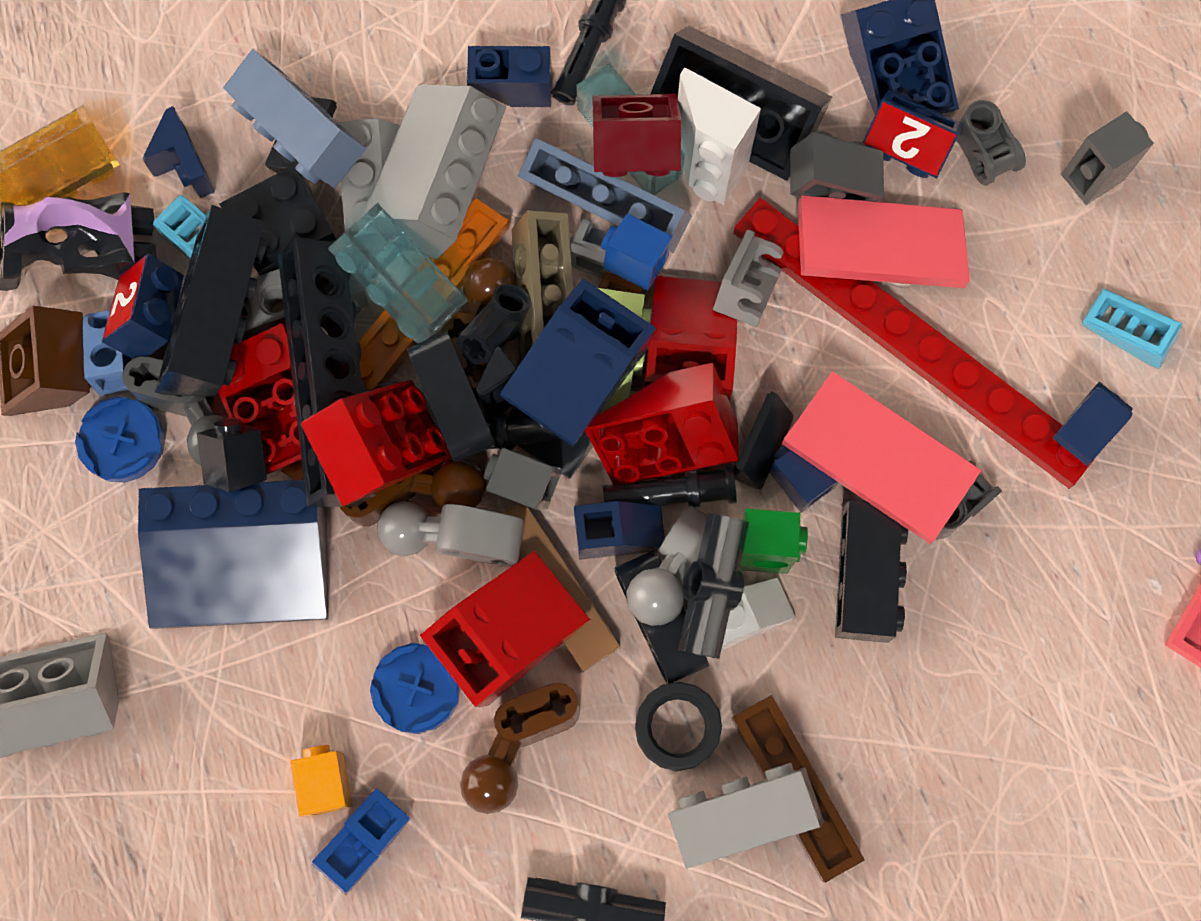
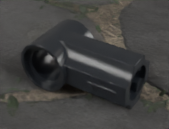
(495, 324)

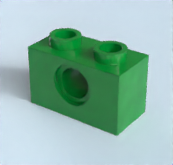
(772, 541)

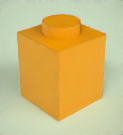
(320, 781)

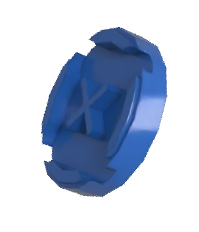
(120, 439)
(413, 690)

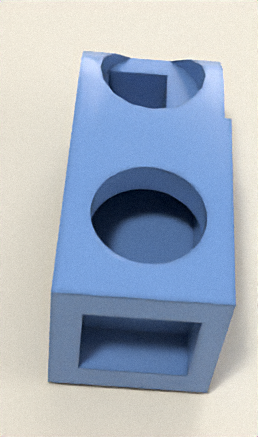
(101, 363)

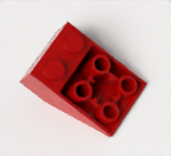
(690, 330)
(264, 395)
(667, 428)
(375, 440)
(504, 629)

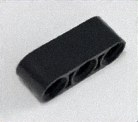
(450, 397)
(665, 638)

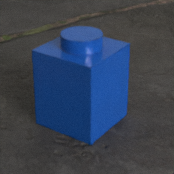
(636, 251)

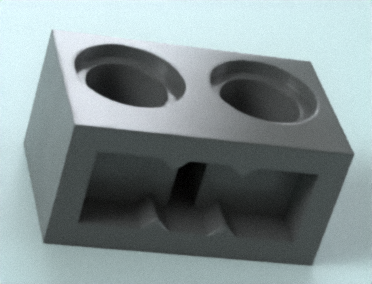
(522, 478)

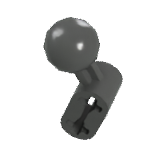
(140, 381)

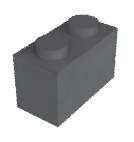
(1107, 157)
(836, 169)

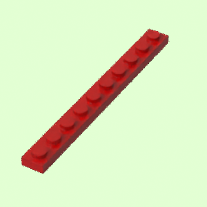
(923, 350)

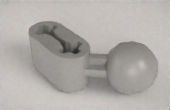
(459, 532)
(657, 593)

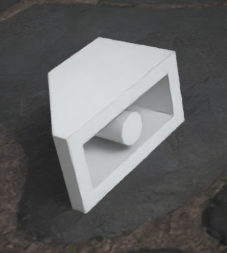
(760, 610)

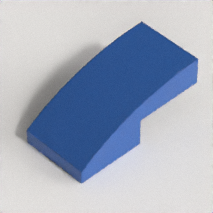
(361, 841)

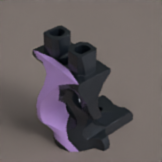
(93, 224)

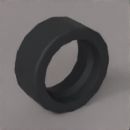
(711, 718)

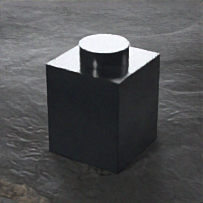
(231, 455)

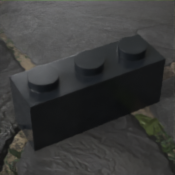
(869, 574)

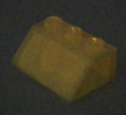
(55, 160)

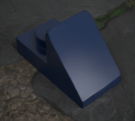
(174, 149)
(1093, 423)

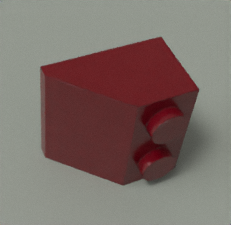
(636, 134)

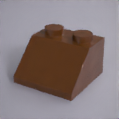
(42, 361)

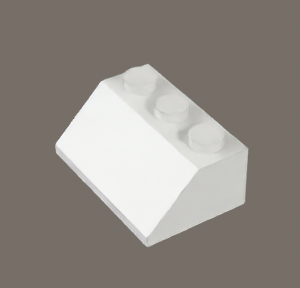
(714, 136)

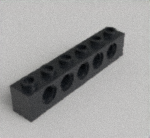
(302, 269)

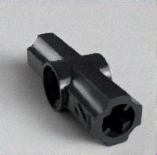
(713, 585)
(585, 902)

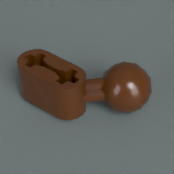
(478, 286)
(449, 484)
(490, 779)

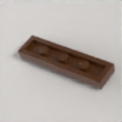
(773, 745)

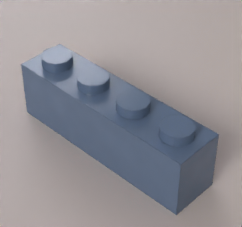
(293, 119)
(599, 194)

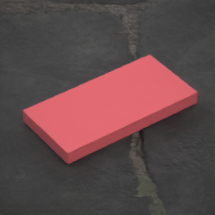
(882, 242)
(881, 457)

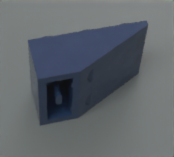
(902, 51)
(578, 362)

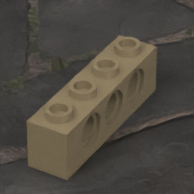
(541, 269)

